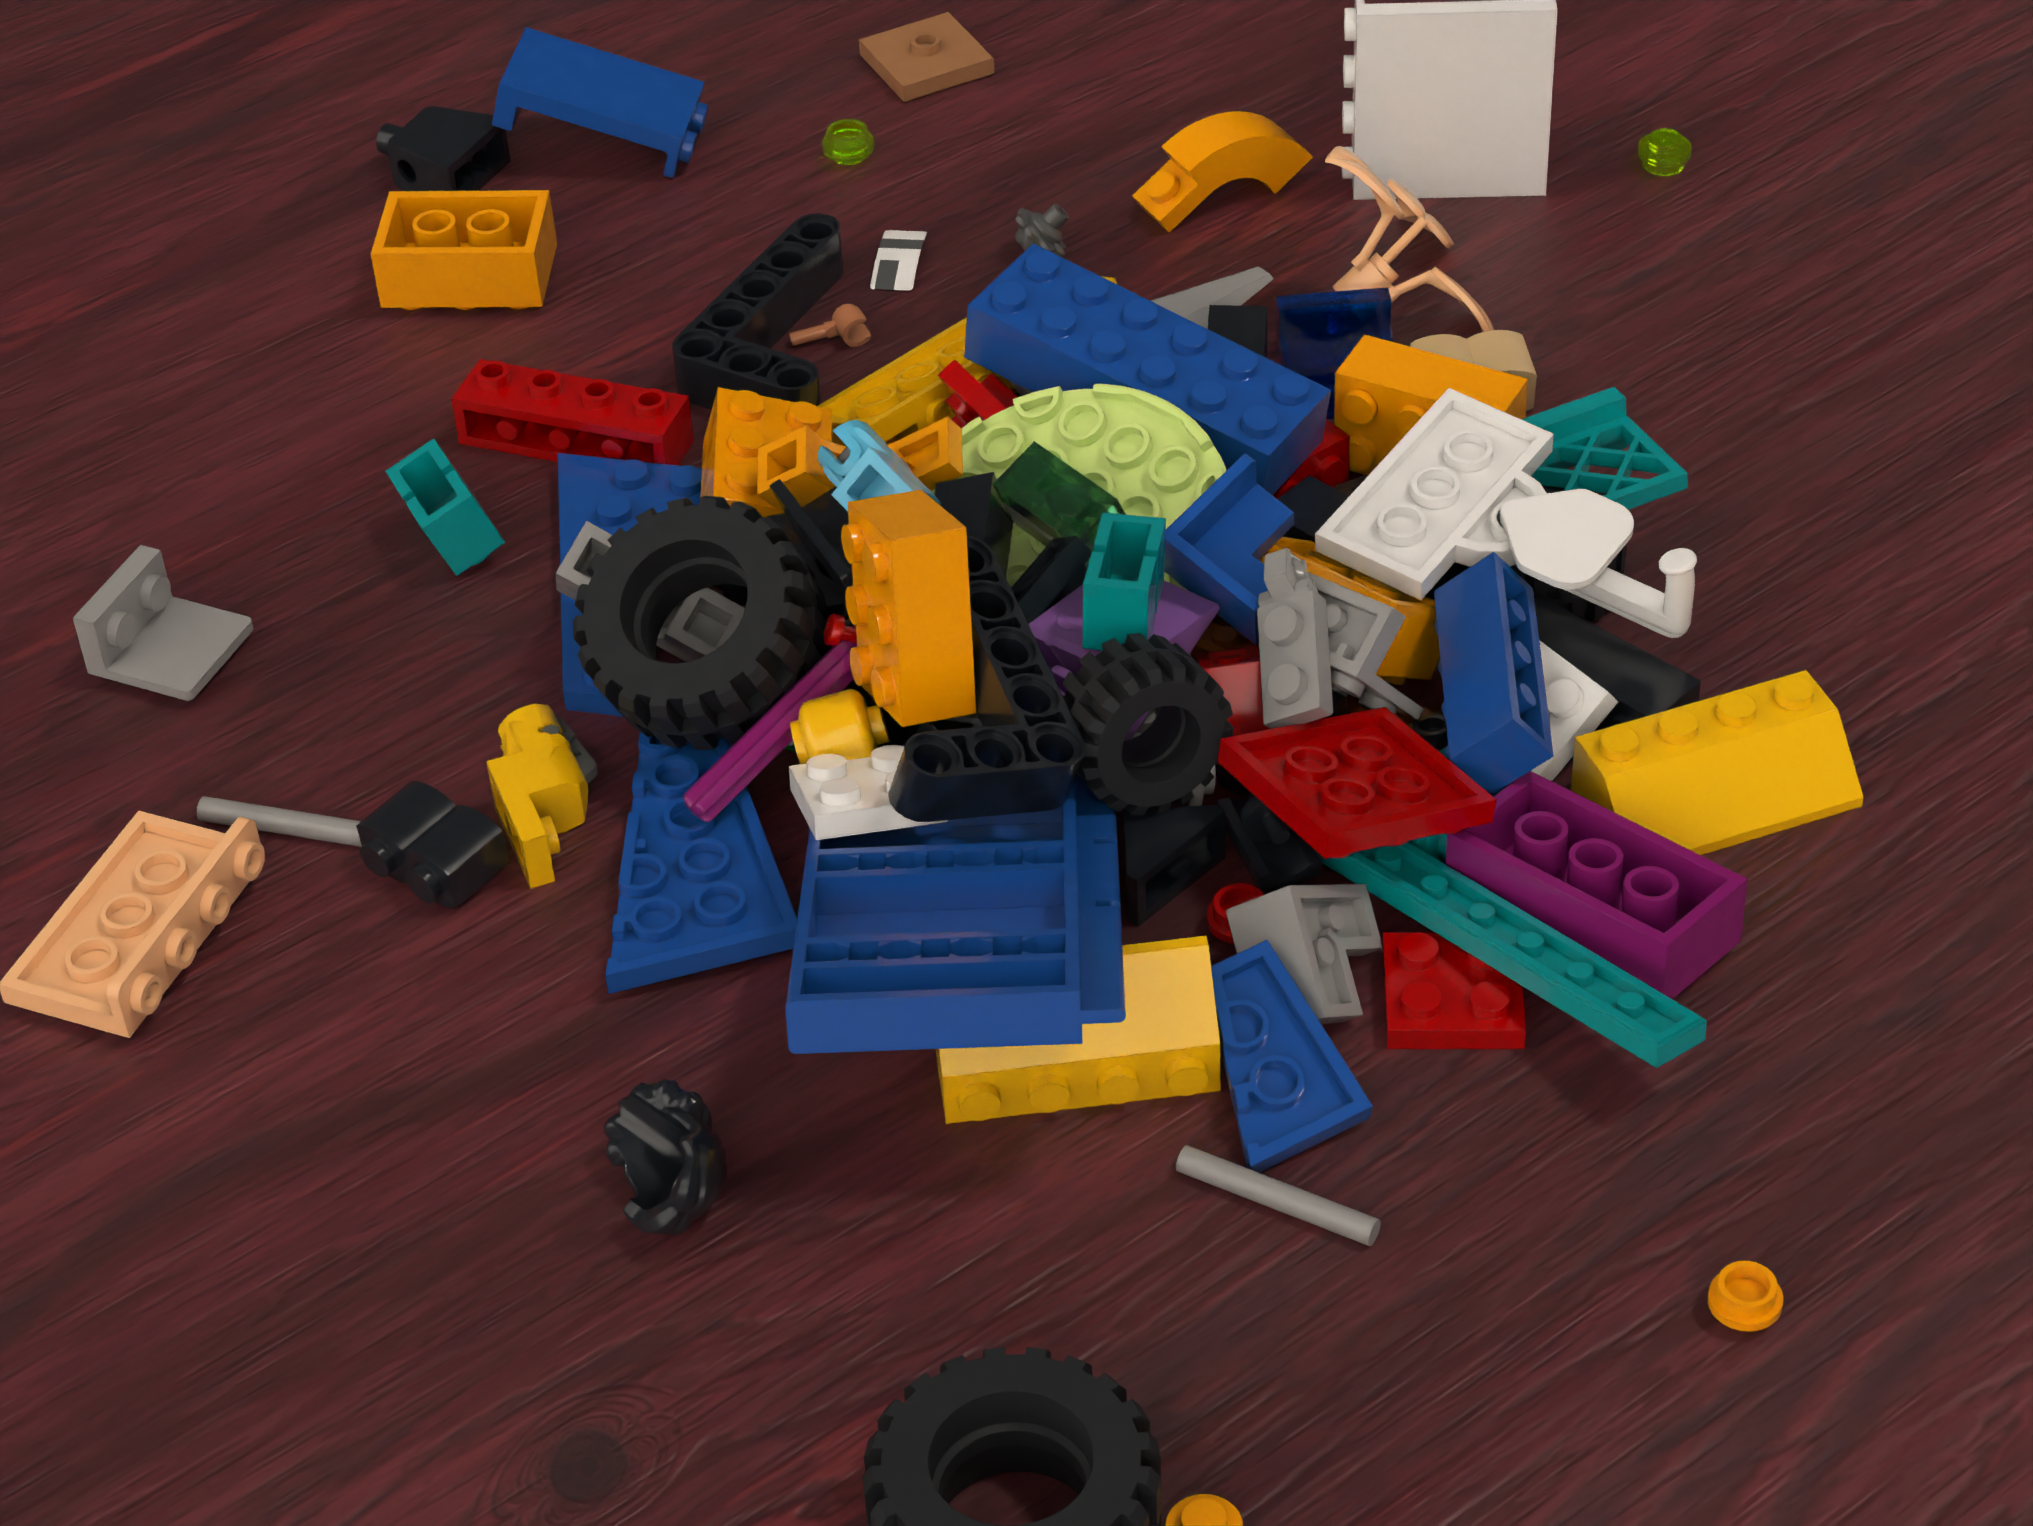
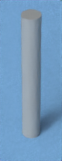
(280, 820)
(1278, 1195)

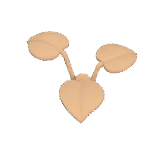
(1376, 271)

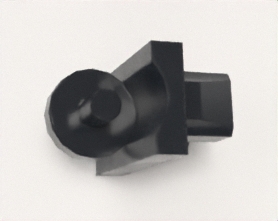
(1268, 845)

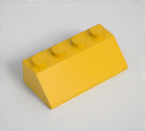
(1724, 765)
(1157, 1052)

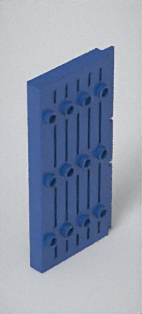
(960, 933)

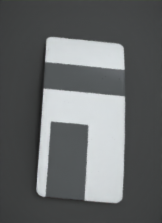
(897, 260)

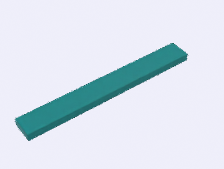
(1527, 951)

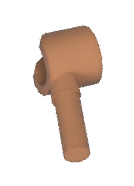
(846, 322)

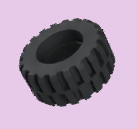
(659, 567)
(1013, 1418)

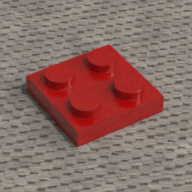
(1447, 997)

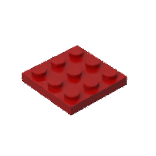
(1356, 782)

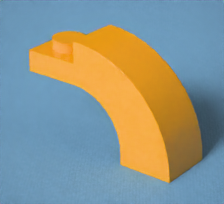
(1213, 154)
(930, 453)

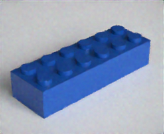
(1073, 329)

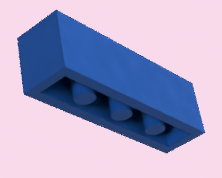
(1492, 674)

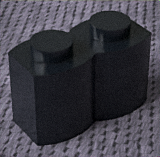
(432, 845)

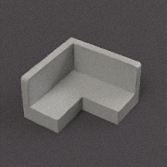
(1313, 935)

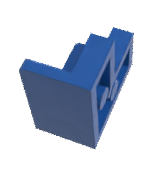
(1219, 544)

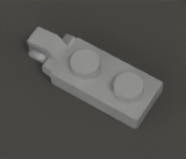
(1293, 644)

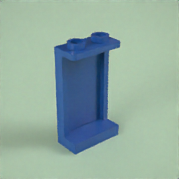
(602, 95)

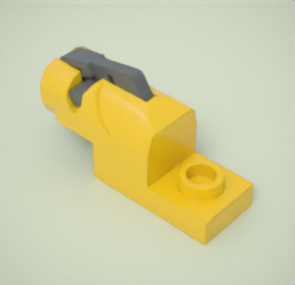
(539, 786)

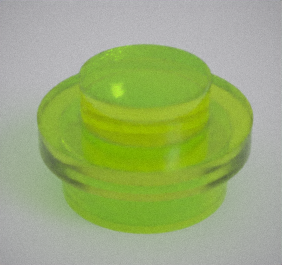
(847, 141)
(1664, 152)

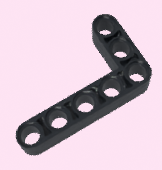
(735, 332)
(1028, 737)

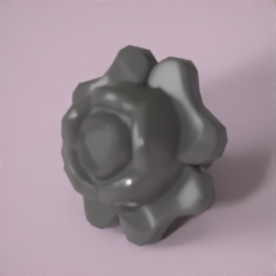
(1042, 229)

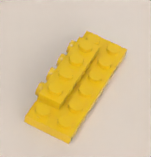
(908, 390)

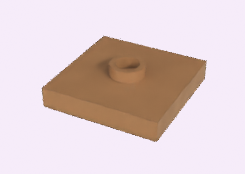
(926, 56)

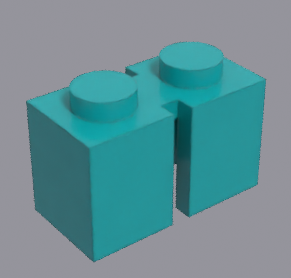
(445, 507)
(1123, 579)

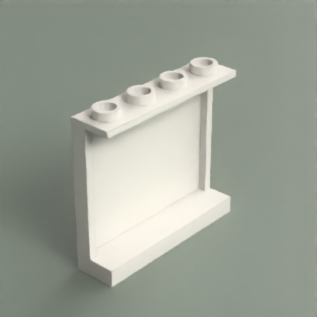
(1451, 96)

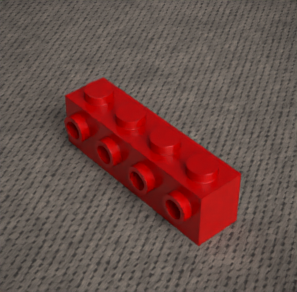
(556, 413)

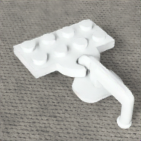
(1467, 490)

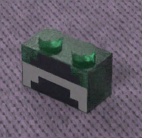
(1053, 498)

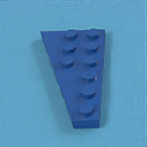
(609, 497)
(691, 887)

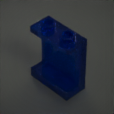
(1323, 328)

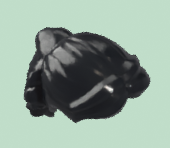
(666, 1156)

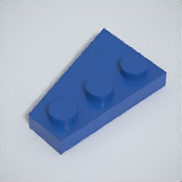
(1279, 1061)

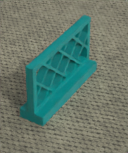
(1593, 434)

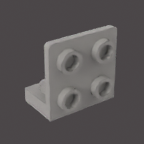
(151, 639)
(1358, 642)

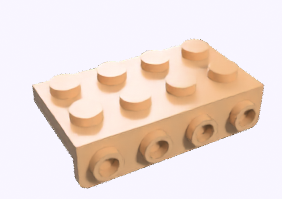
(134, 922)

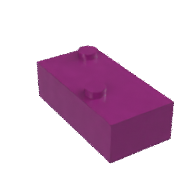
(1605, 882)

